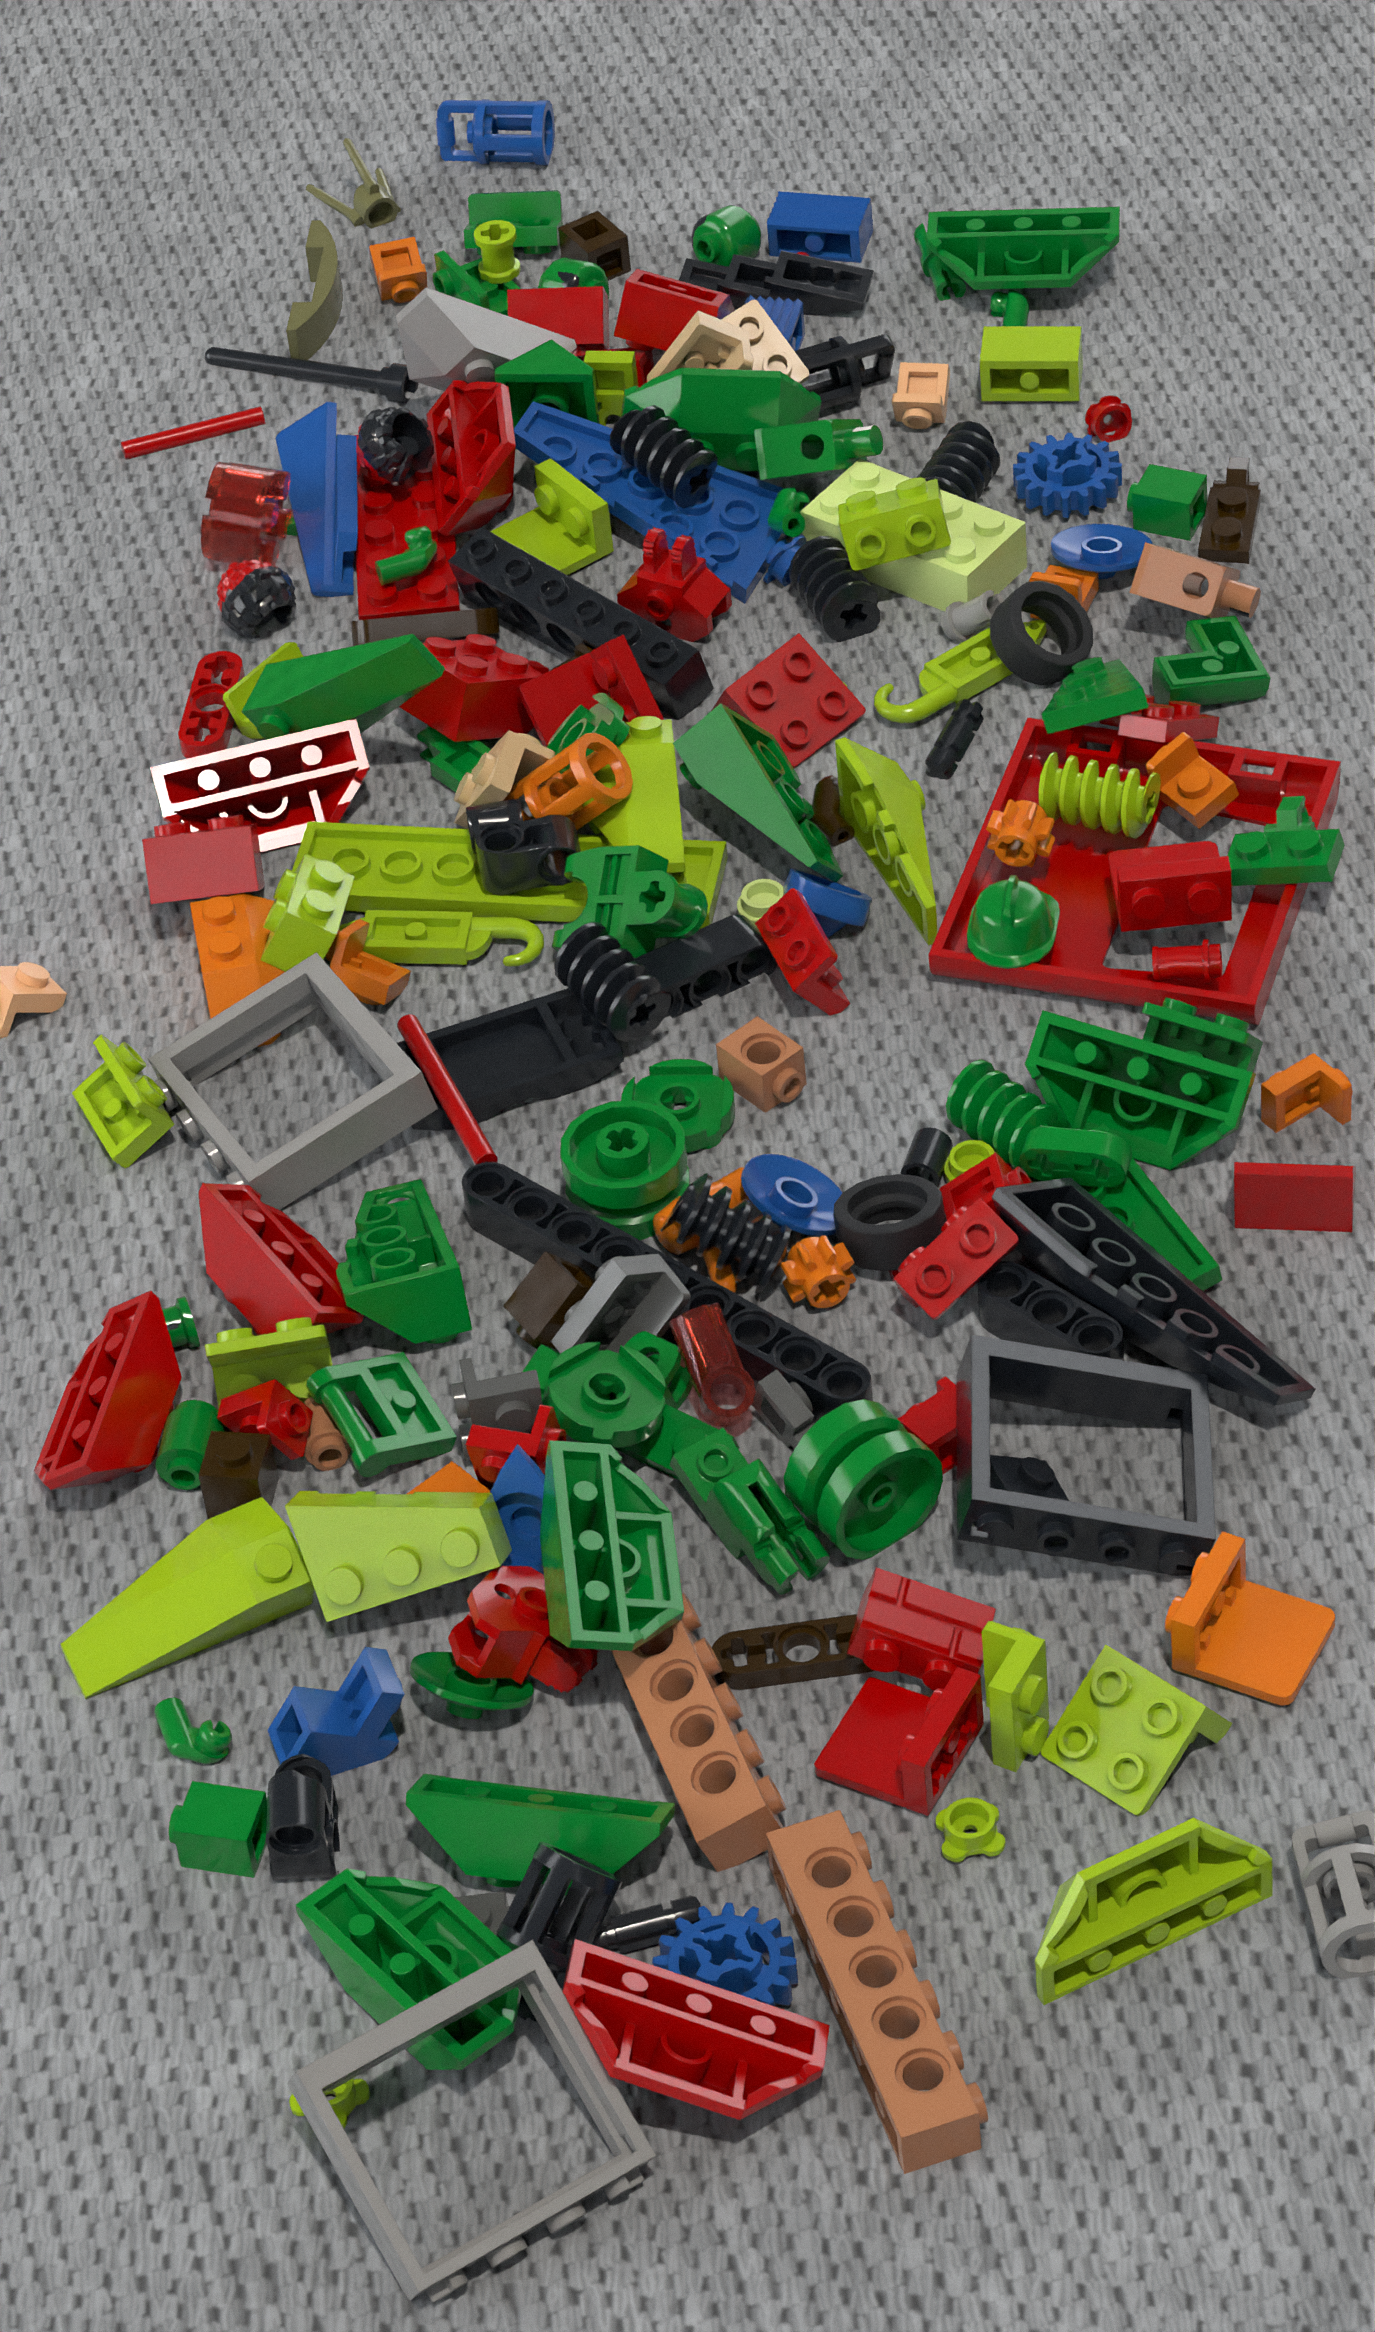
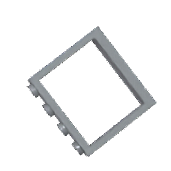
(331, 1143)
(529, 1972)

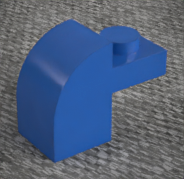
(343, 1725)

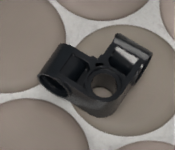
(517, 852)
(302, 1820)

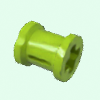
(497, 251)

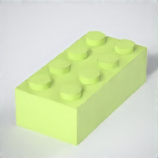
(983, 552)

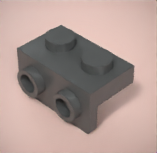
(625, 1299)
(496, 1402)

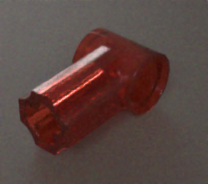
(712, 1361)

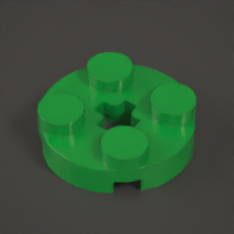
(603, 719)
(706, 1097)
(590, 1419)

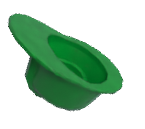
(1012, 924)

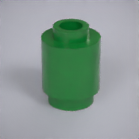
(185, 1443)

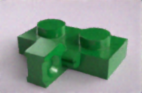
(1286, 850)

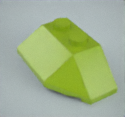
(1146, 1903)

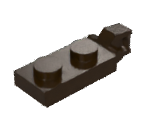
(1231, 516)

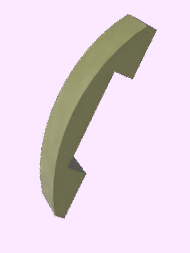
(314, 321)

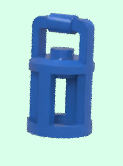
(484, 131)

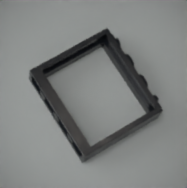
(1094, 1388)

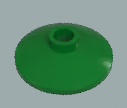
(464, 1692)

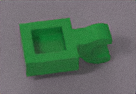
(450, 759)

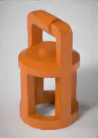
(563, 794)

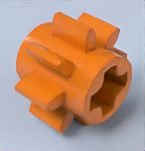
(1020, 833)
(818, 1272)

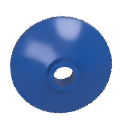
(1099, 548)
(791, 1193)

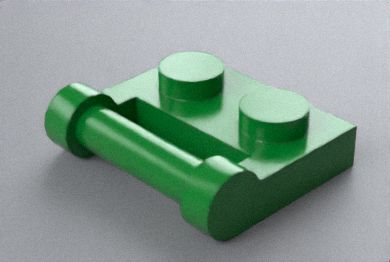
(396, 1403)

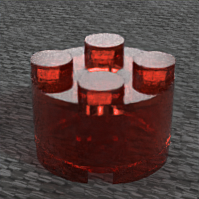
(245, 513)

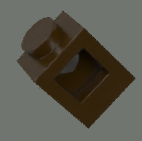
(596, 241)

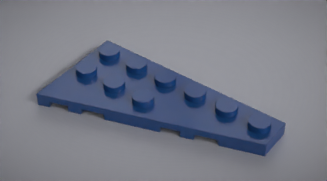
(725, 522)

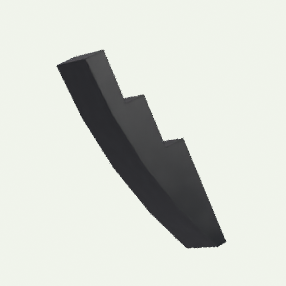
(816, 282)

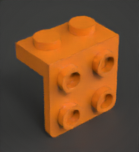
(1244, 1631)

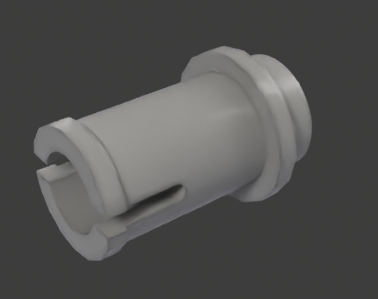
(965, 619)

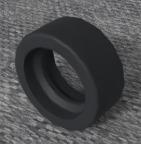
(1020, 651)
(887, 1199)

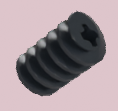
(664, 454)
(964, 461)
(833, 590)
(611, 983)
(729, 1231)

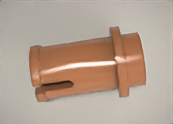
(325, 1440)

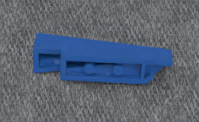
(323, 498)

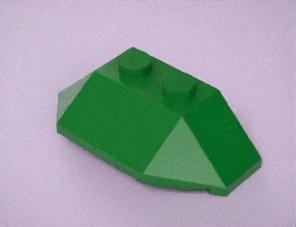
(1023, 244)
(727, 407)
(1146, 1093)
(605, 1551)
(498, 1826)
(402, 1944)

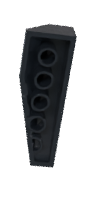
(1158, 1307)

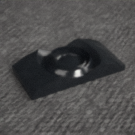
(521, 1054)

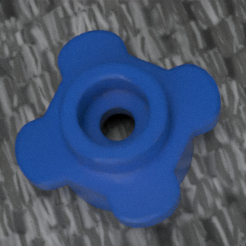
(780, 558)

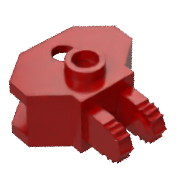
(675, 588)
(517, 1633)

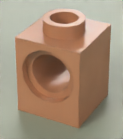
(762, 1064)

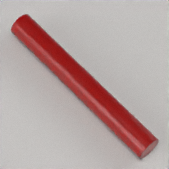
(192, 433)

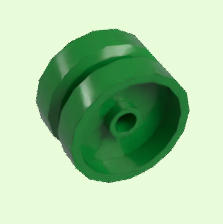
(625, 1163)
(863, 1478)

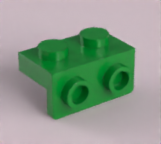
(531, 212)
(465, 284)
(1220, 1041)

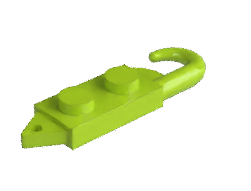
(953, 677)
(445, 936)

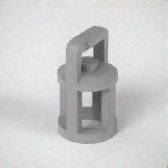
(1340, 1879)

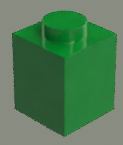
(1168, 502)
(220, 1829)

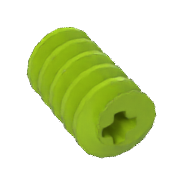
(1098, 799)

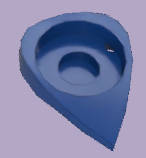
(830, 901)
(519, 1503)

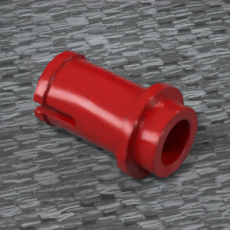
(1187, 962)

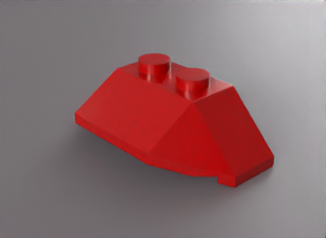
(472, 454)
(268, 782)
(268, 1262)
(114, 1400)
(690, 2034)

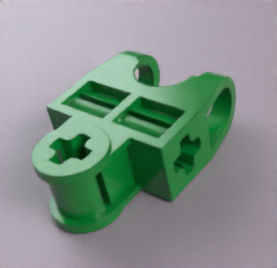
(633, 898)

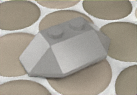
(463, 341)

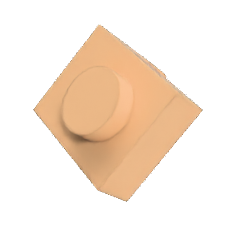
(921, 394)
(27, 990)

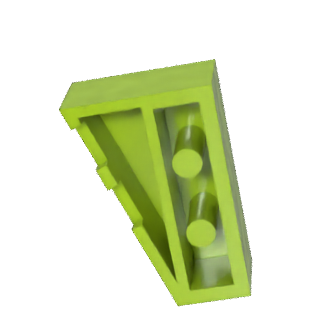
(393, 1545)

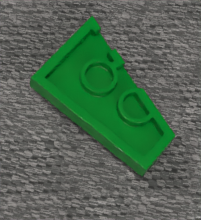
(1093, 694)

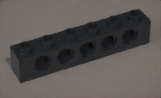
(569, 613)

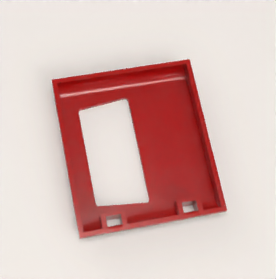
(1081, 880)

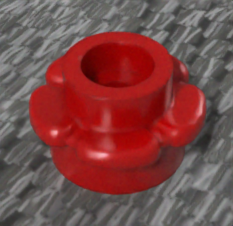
(1120, 419)

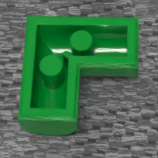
(1218, 670)

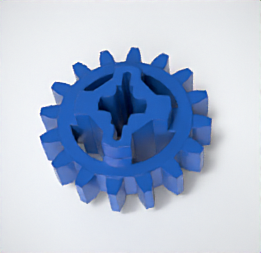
(1067, 475)
(729, 1954)

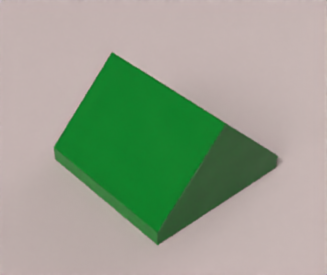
(552, 379)

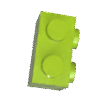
(1031, 363)
(305, 912)

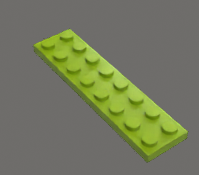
(438, 872)

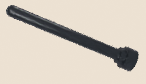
(390, 381)

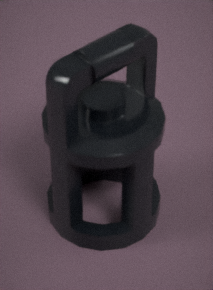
(847, 367)
(555, 1944)

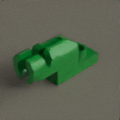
(749, 1511)

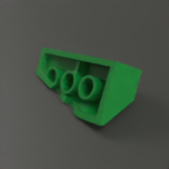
(340, 686)
(757, 781)
(404, 1267)

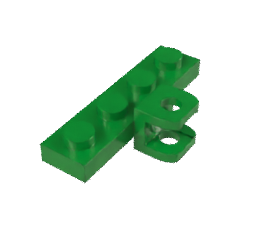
(676, 1427)

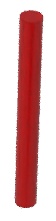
(445, 1090)

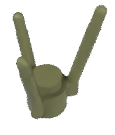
(371, 201)

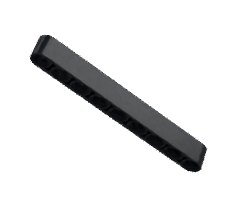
(536, 1220)

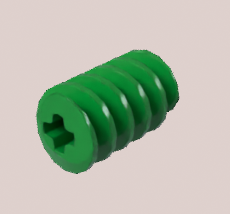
(997, 1110)

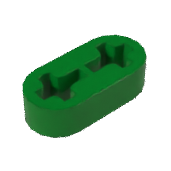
(1083, 1155)

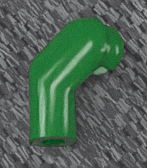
(1011, 306)
(785, 512)
(412, 561)
(190, 1742)

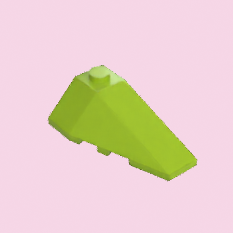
(652, 809)
(889, 828)
(205, 1590)

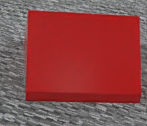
(1294, 1196)

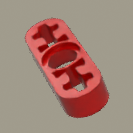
(204, 693)

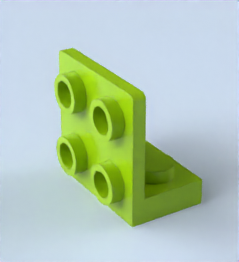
(567, 527)
(287, 1355)
(1128, 1731)

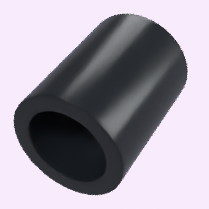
(929, 1152)

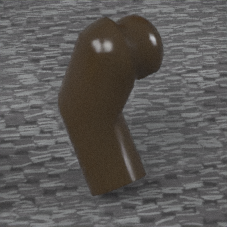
(826, 810)

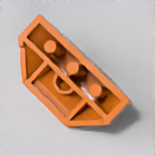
(231, 948)

